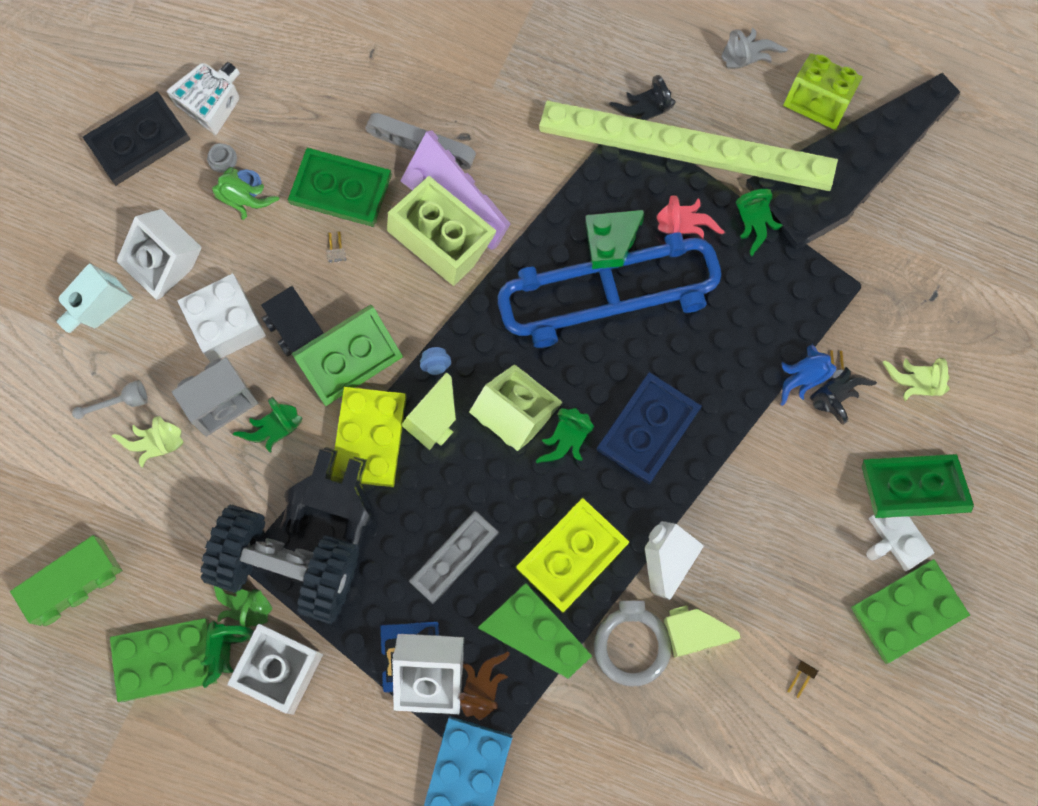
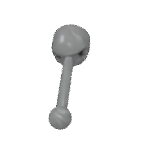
(132, 394)

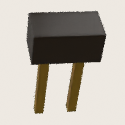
(806, 669)

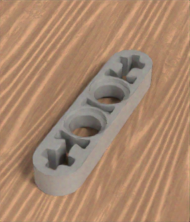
(411, 137)

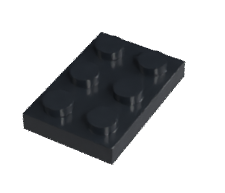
(136, 138)

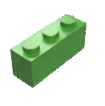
(66, 582)

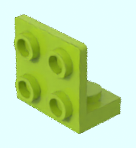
(822, 90)

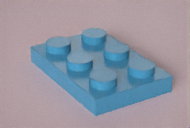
(468, 765)

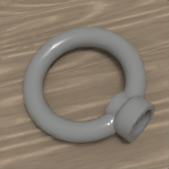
(632, 612)

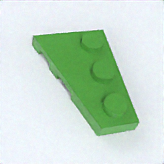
(536, 632)

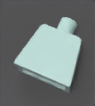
(92, 299)

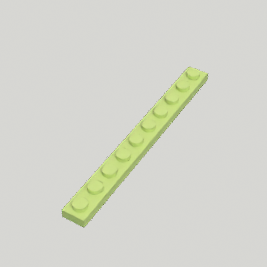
(689, 145)

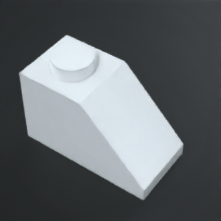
(669, 557)

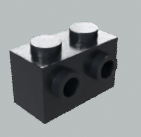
(291, 319)

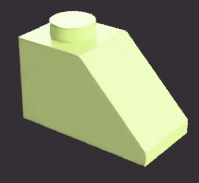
(433, 415)
(696, 631)

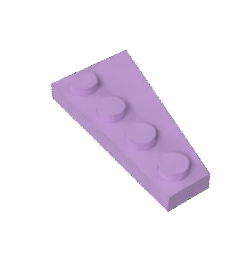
(440, 165)

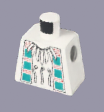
(207, 95)

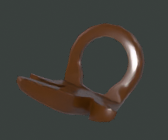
(480, 692)

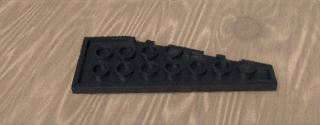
(866, 156)

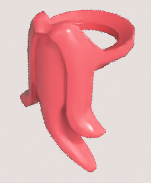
(683, 219)

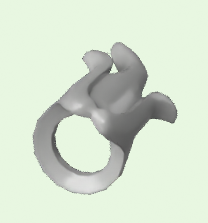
(745, 51)

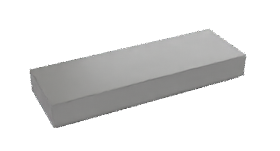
(454, 557)

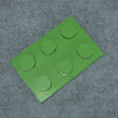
(347, 354)
(910, 611)
(159, 660)

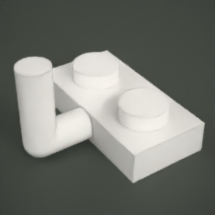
(902, 539)

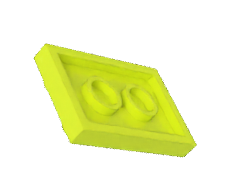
(370, 430)
(572, 555)

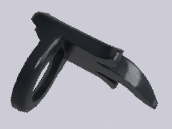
(649, 103)
(829, 396)

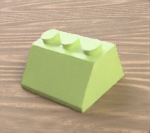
(440, 230)

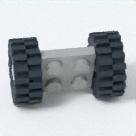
(237, 546)

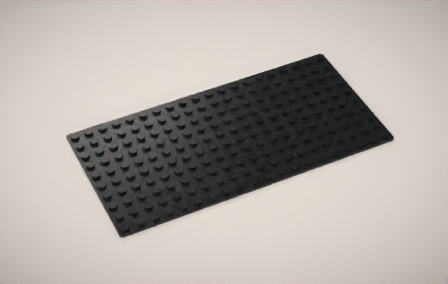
(717, 356)

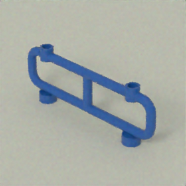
(544, 332)

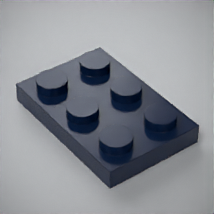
(649, 428)

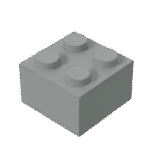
(214, 396)

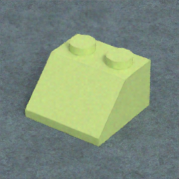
(514, 407)

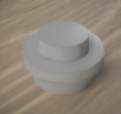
(221, 157)

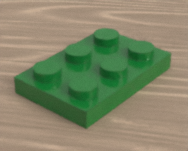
(340, 187)
(917, 486)

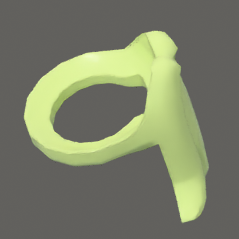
(923, 379)
(157, 441)

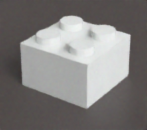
(221, 318)
(275, 669)

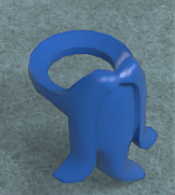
(807, 372)

